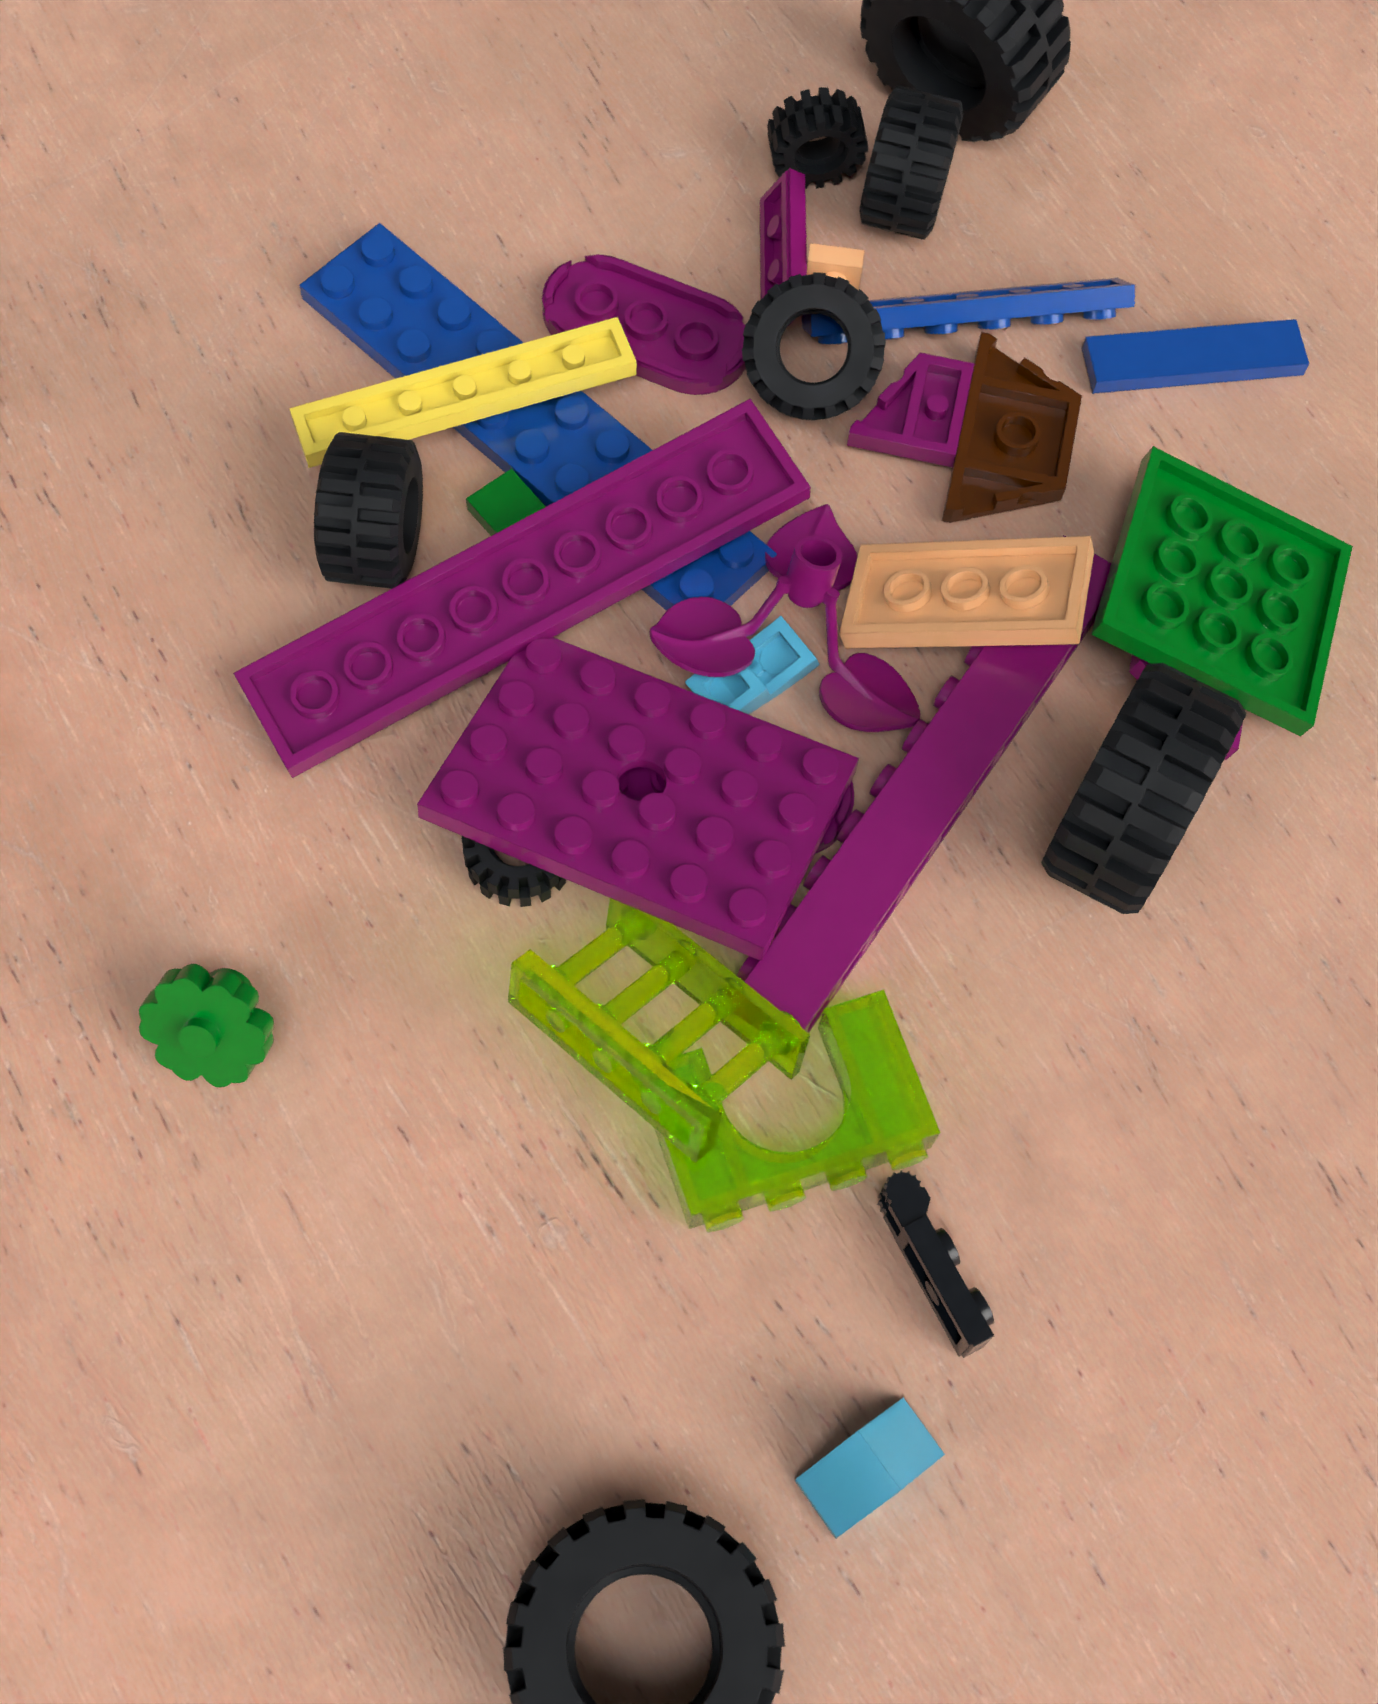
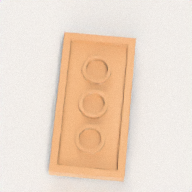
(969, 593)

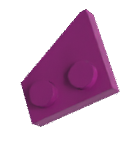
(919, 413)

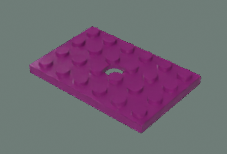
(704, 854)

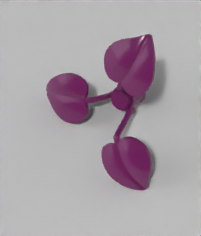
(810, 567)

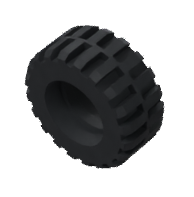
(982, 52)
(1143, 788)
(644, 1541)

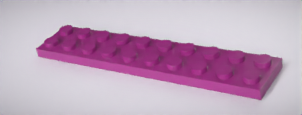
(521, 587)

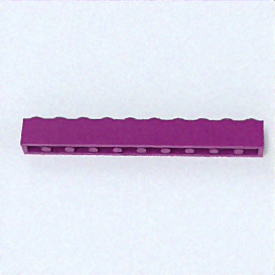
(907, 820)

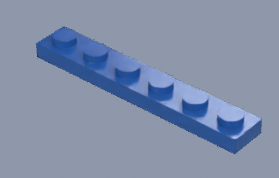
(988, 307)

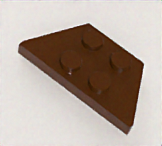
(1011, 437)

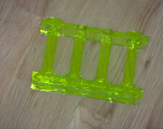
(641, 1071)

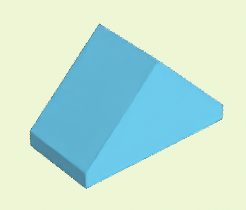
(869, 1467)

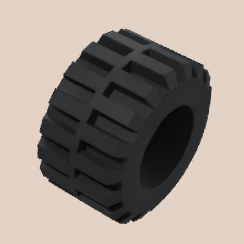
(910, 162)
(813, 295)
(368, 510)

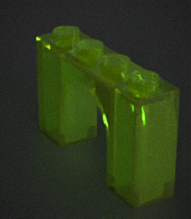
(881, 1123)

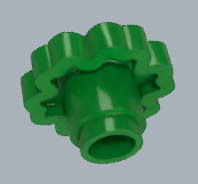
(206, 1024)

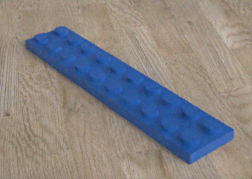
(419, 320)

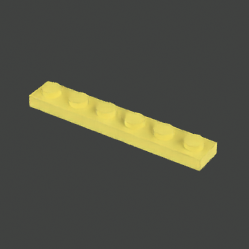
(469, 388)

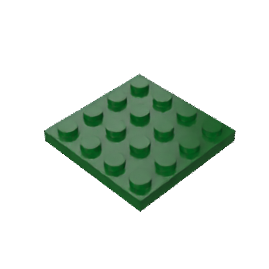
(1224, 590)

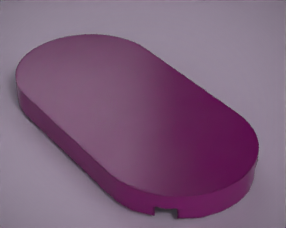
(674, 330)

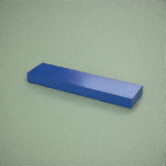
(1194, 356)

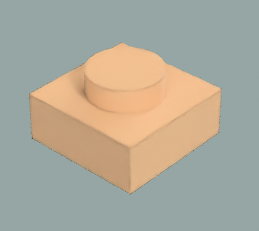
(836, 262)

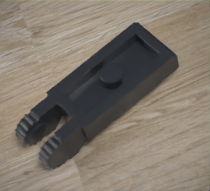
(933, 1262)

